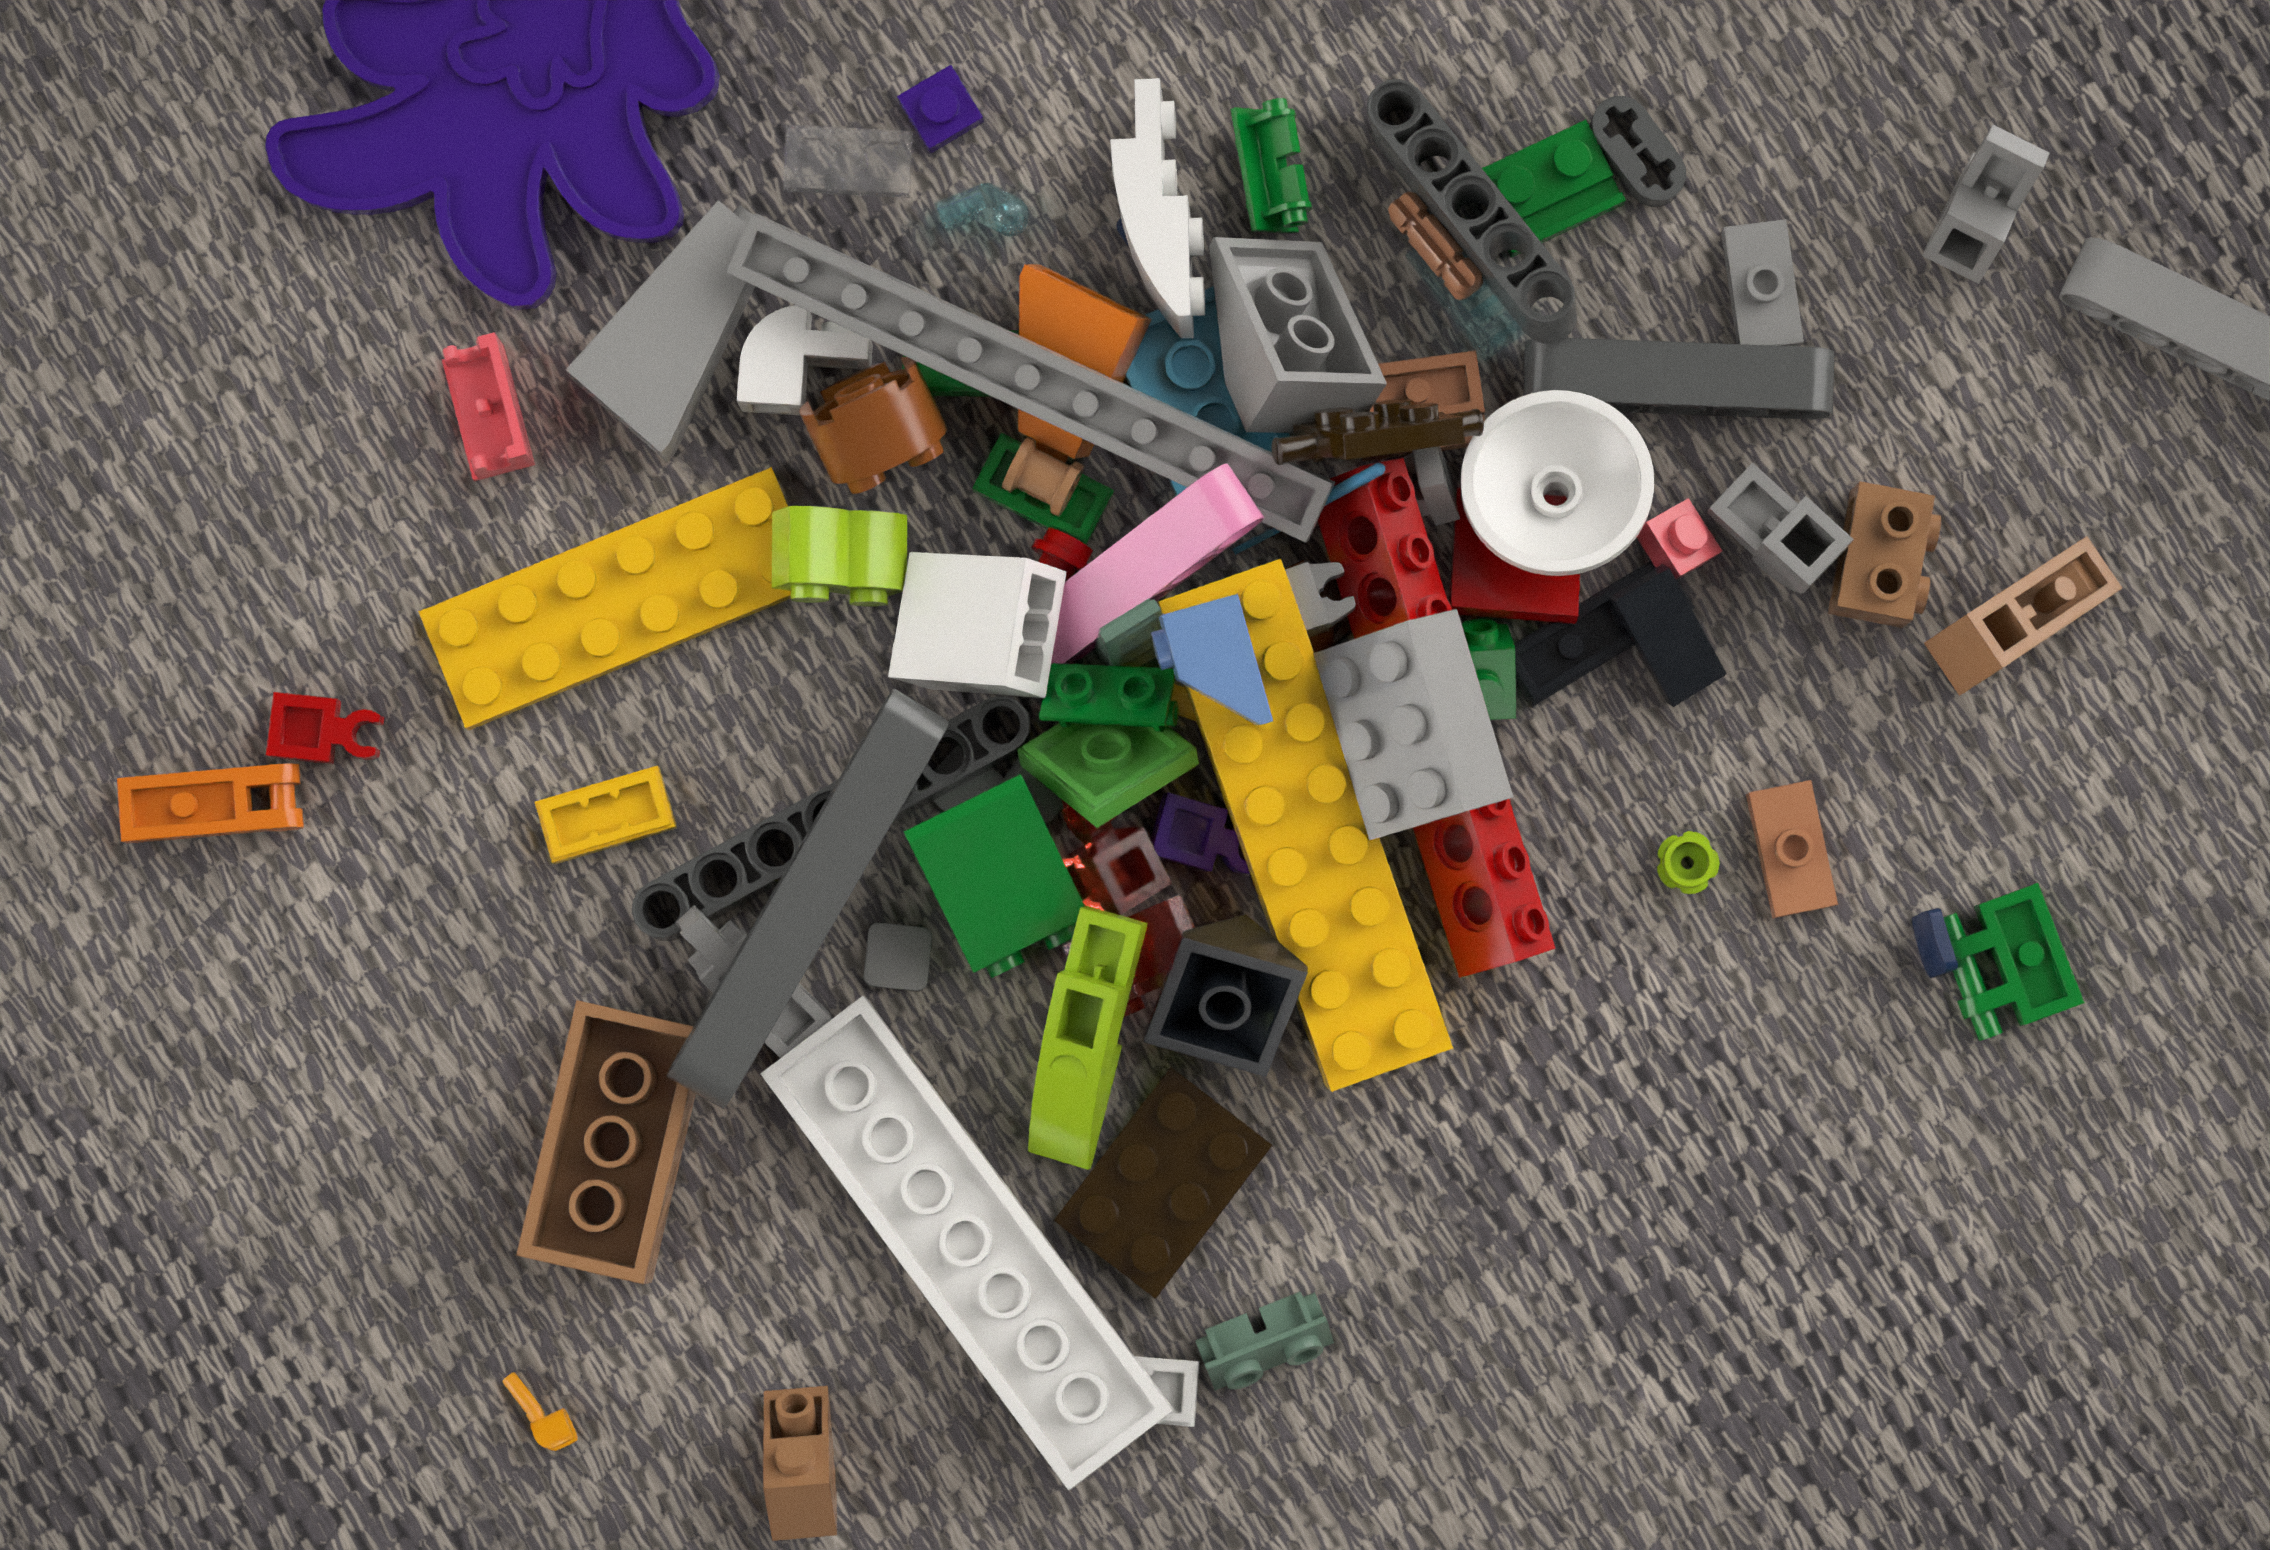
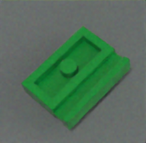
(1557, 182)

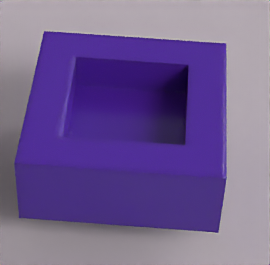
(940, 109)

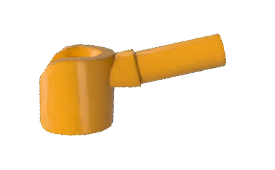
(549, 1431)

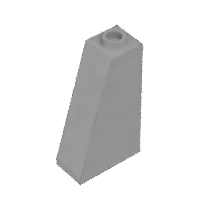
(669, 335)

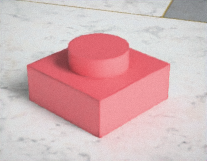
(1679, 539)

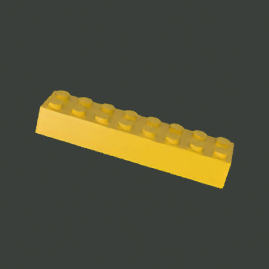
(1310, 852)

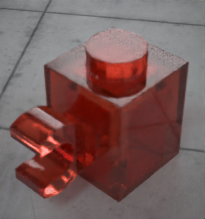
(1114, 865)

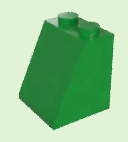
(997, 876)

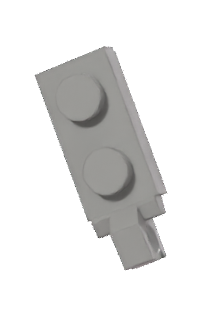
(714, 955)

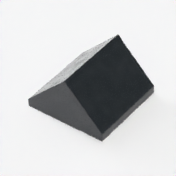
(1227, 995)

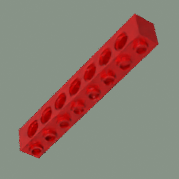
(1477, 856)

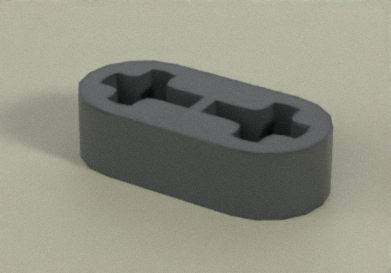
(1649, 141)

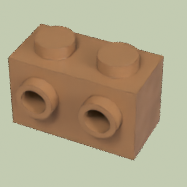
(1882, 567)

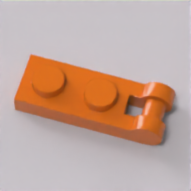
(207, 803)

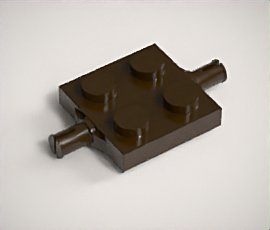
(1390, 429)

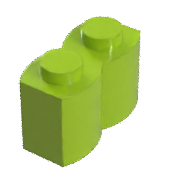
(839, 553)

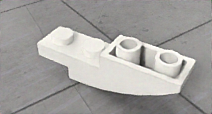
(1152, 214)

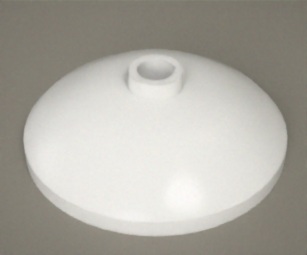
(1565, 446)

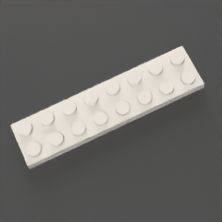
(967, 1243)

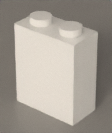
(977, 624)

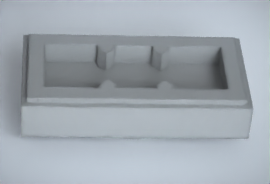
(1762, 284)

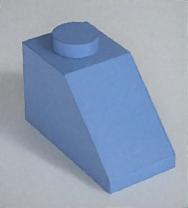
(1214, 656)

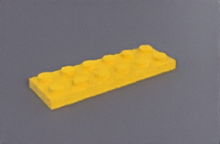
(609, 601)

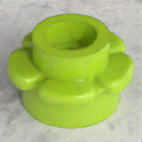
(1704, 859)

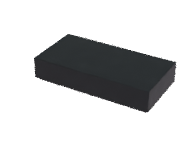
(1667, 635)

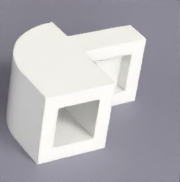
(778, 358)

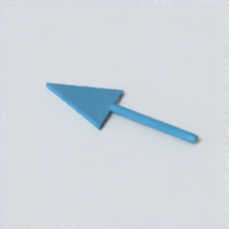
(1337, 491)

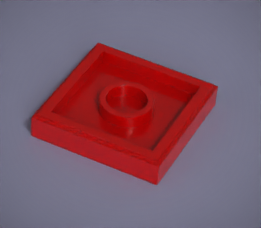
(1493, 588)

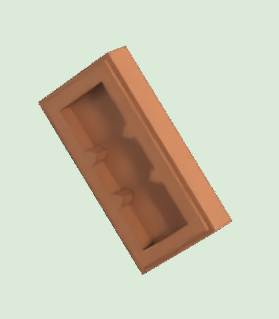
(1791, 849)

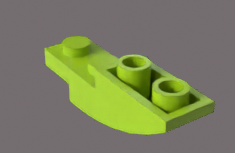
(1082, 1037)

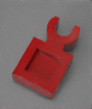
(312, 728)

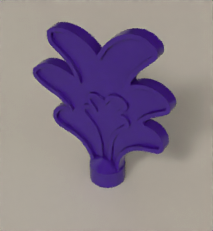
(488, 109)

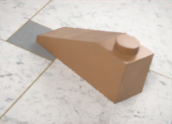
(2022, 615)

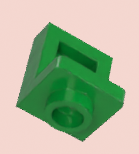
(1494, 664)

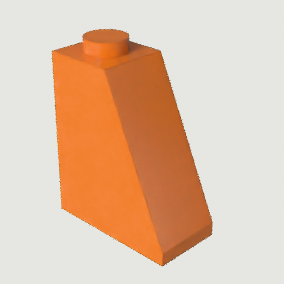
(1080, 327)

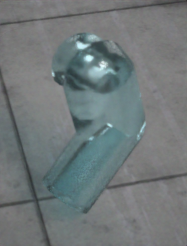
(986, 205)

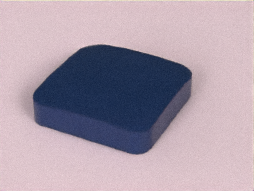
(1934, 943)

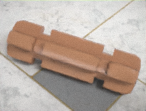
(1435, 245)

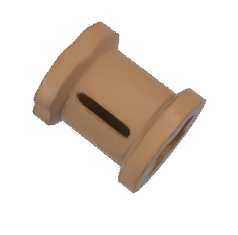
(1043, 476)

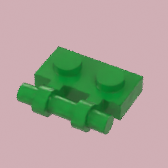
(2027, 956)

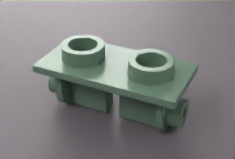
(1292, 1335)

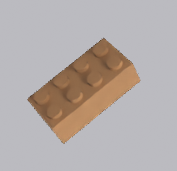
(610, 1146)

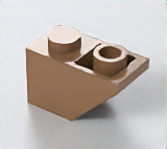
(799, 1464)

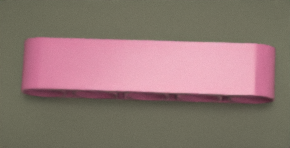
(1153, 558)

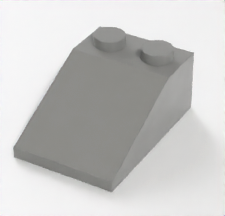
(1288, 334)

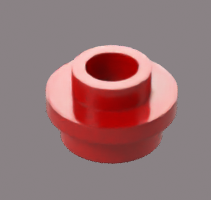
(1062, 551)

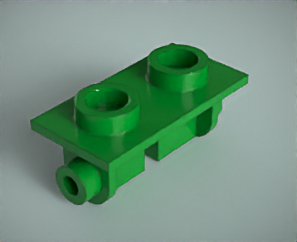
(1273, 192)
(1110, 696)

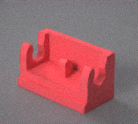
(487, 408)

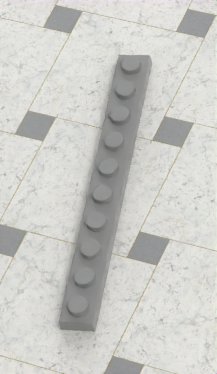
(1021, 372)

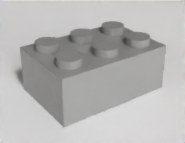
(1413, 724)

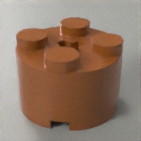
(875, 424)

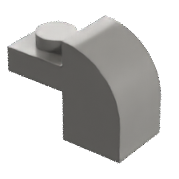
(1985, 203)
(1785, 537)

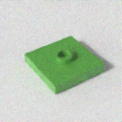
(1106, 766)

